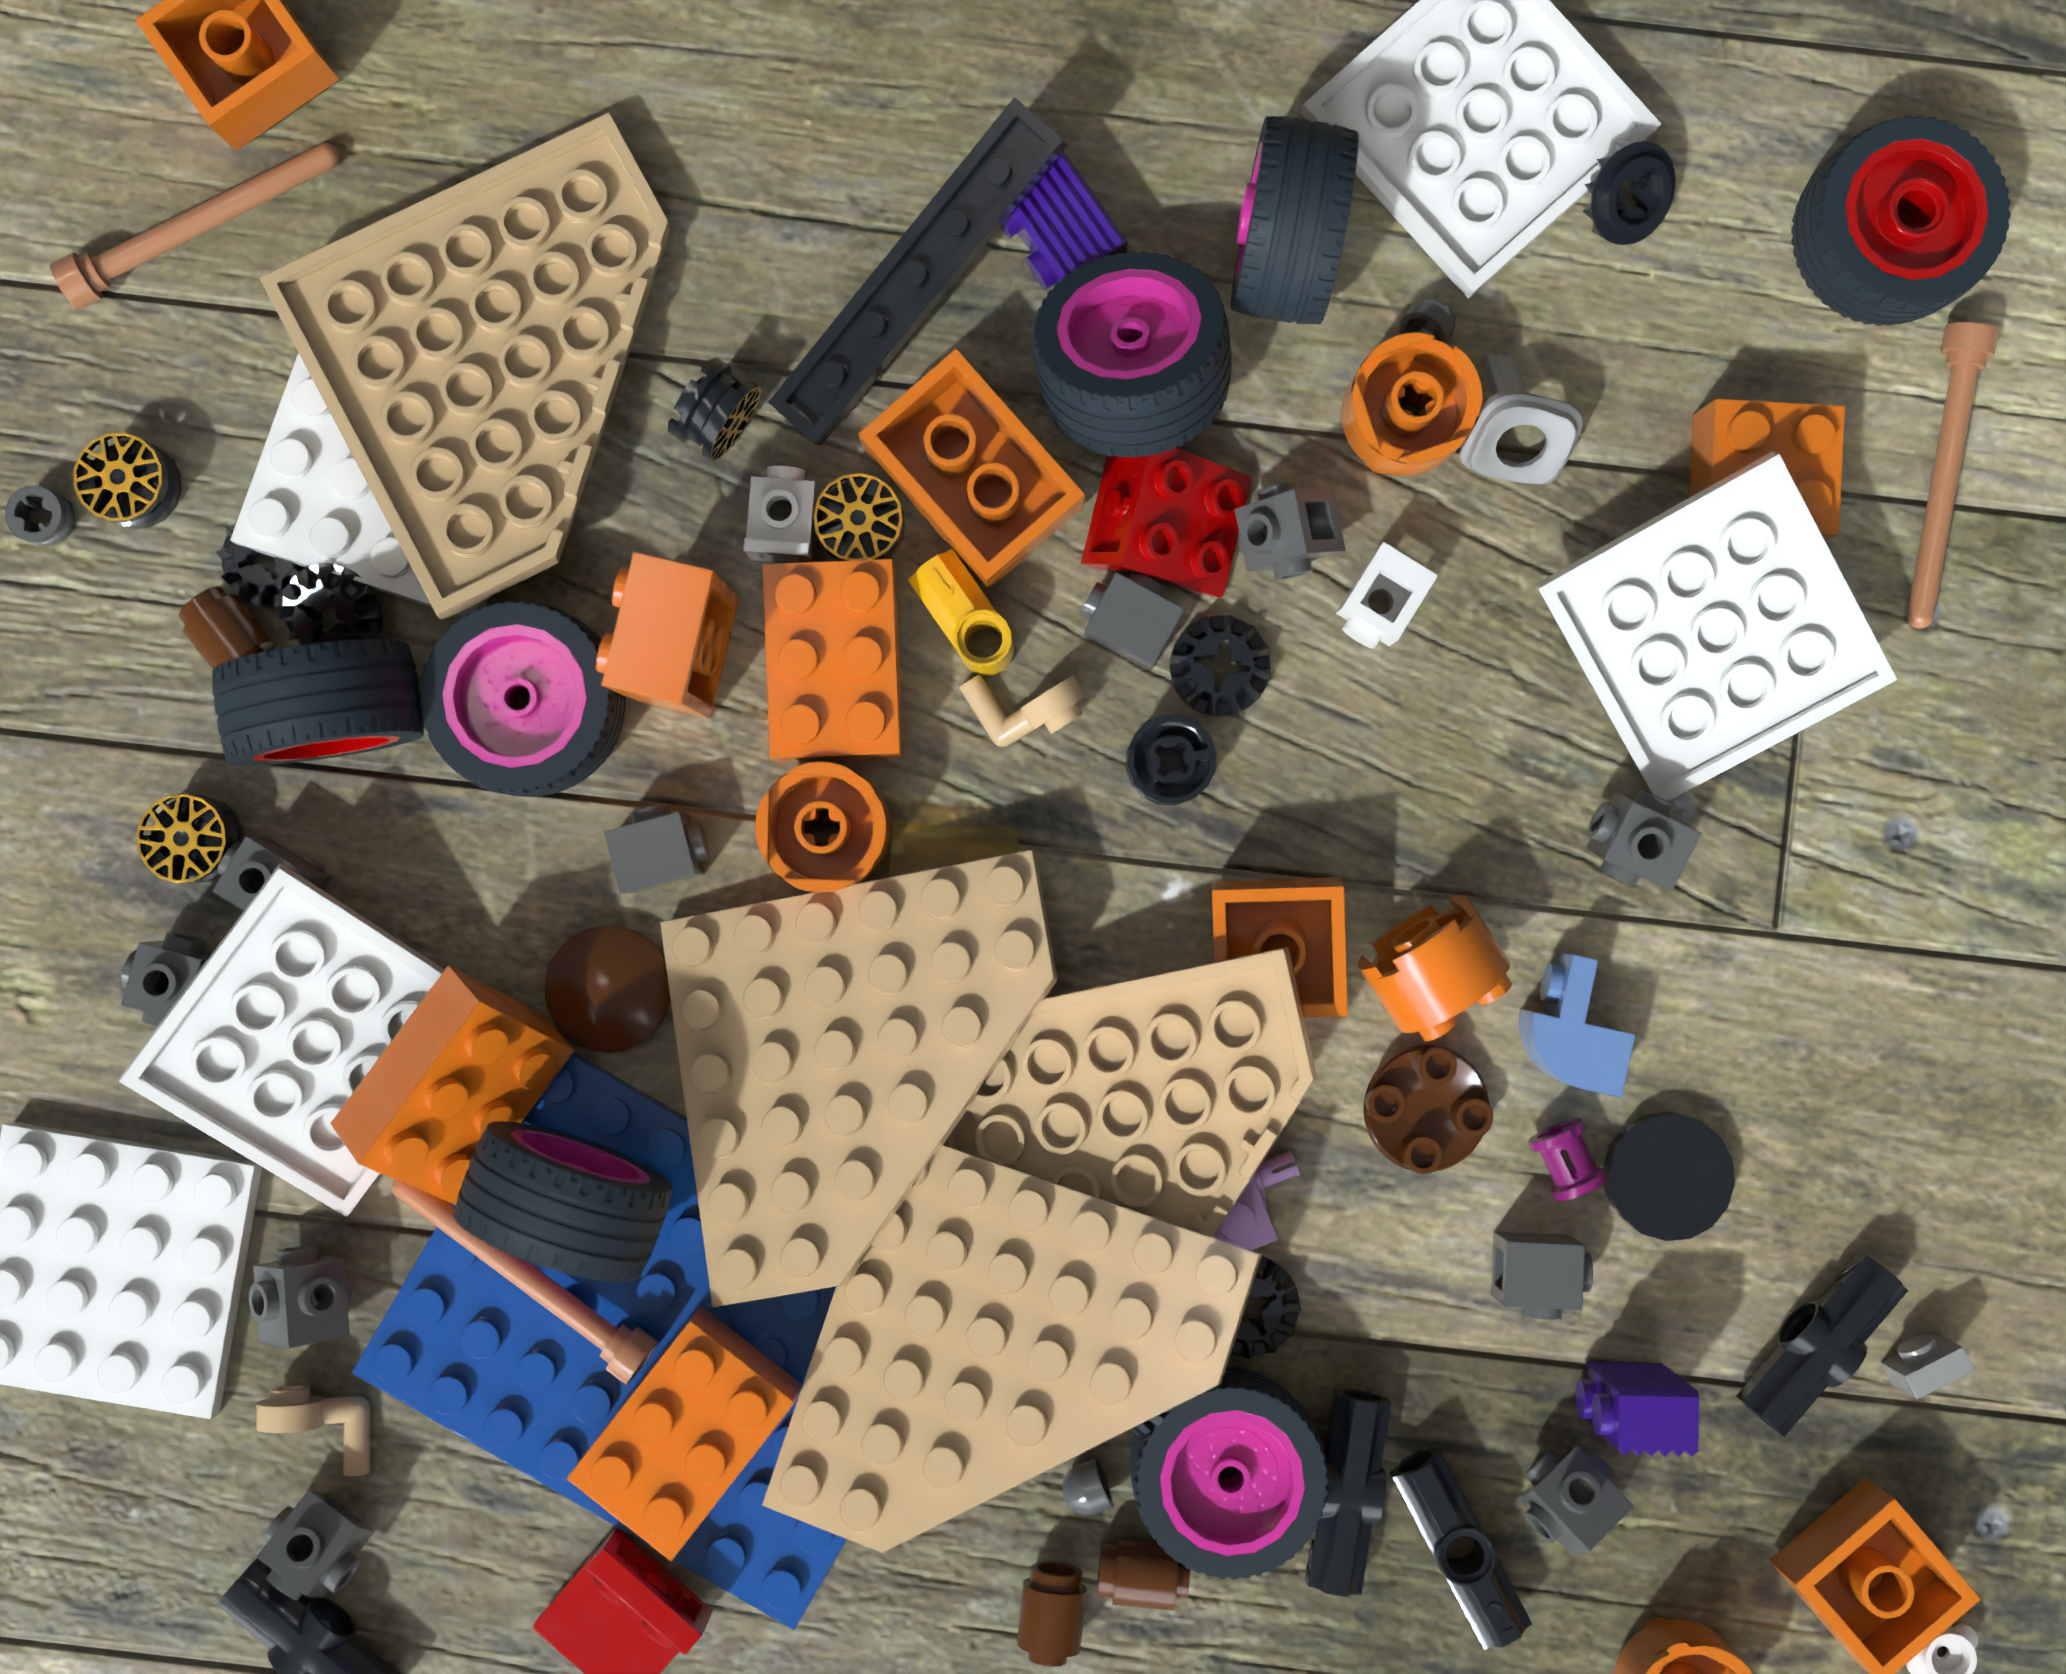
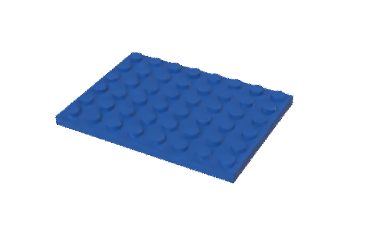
(539, 1395)

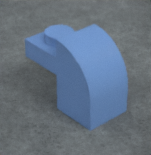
(1562, 1041)

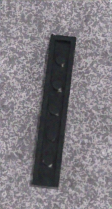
(918, 271)

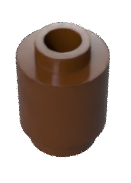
(222, 627)
(1141, 1575)
(1052, 1613)

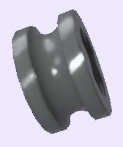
(29, 497)

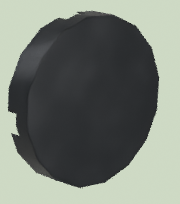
(1669, 1176)

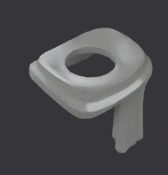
(1514, 407)

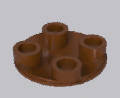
(607, 988)
(1426, 1108)

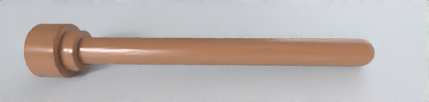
(87, 276)
(1966, 352)
(621, 1347)

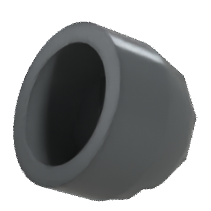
(1432, 311)
(1087, 1489)

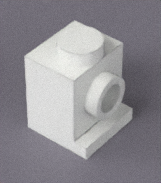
(784, 540)
(1403, 584)

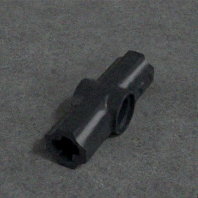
(1822, 1343)
(1354, 1492)
(1478, 1577)
(300, 1634)

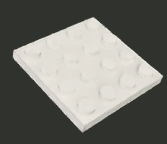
(1480, 125)
(315, 503)
(1717, 628)
(285, 1034)
(120, 1267)

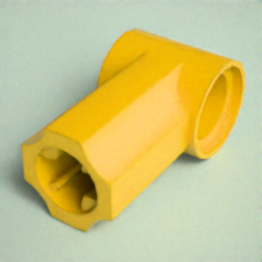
(962, 610)

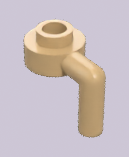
(1052, 708)
(295, 1410)

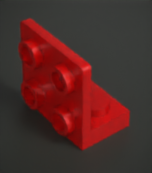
(1167, 519)
(623, 1613)

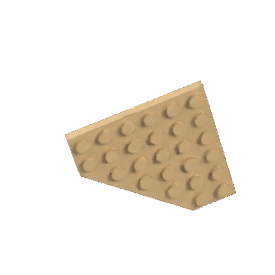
(483, 352)
(839, 1053)
(1151, 1088)
(995, 1343)

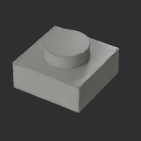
(1926, 1364)

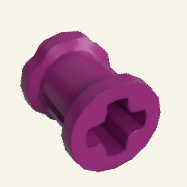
(1568, 1182)

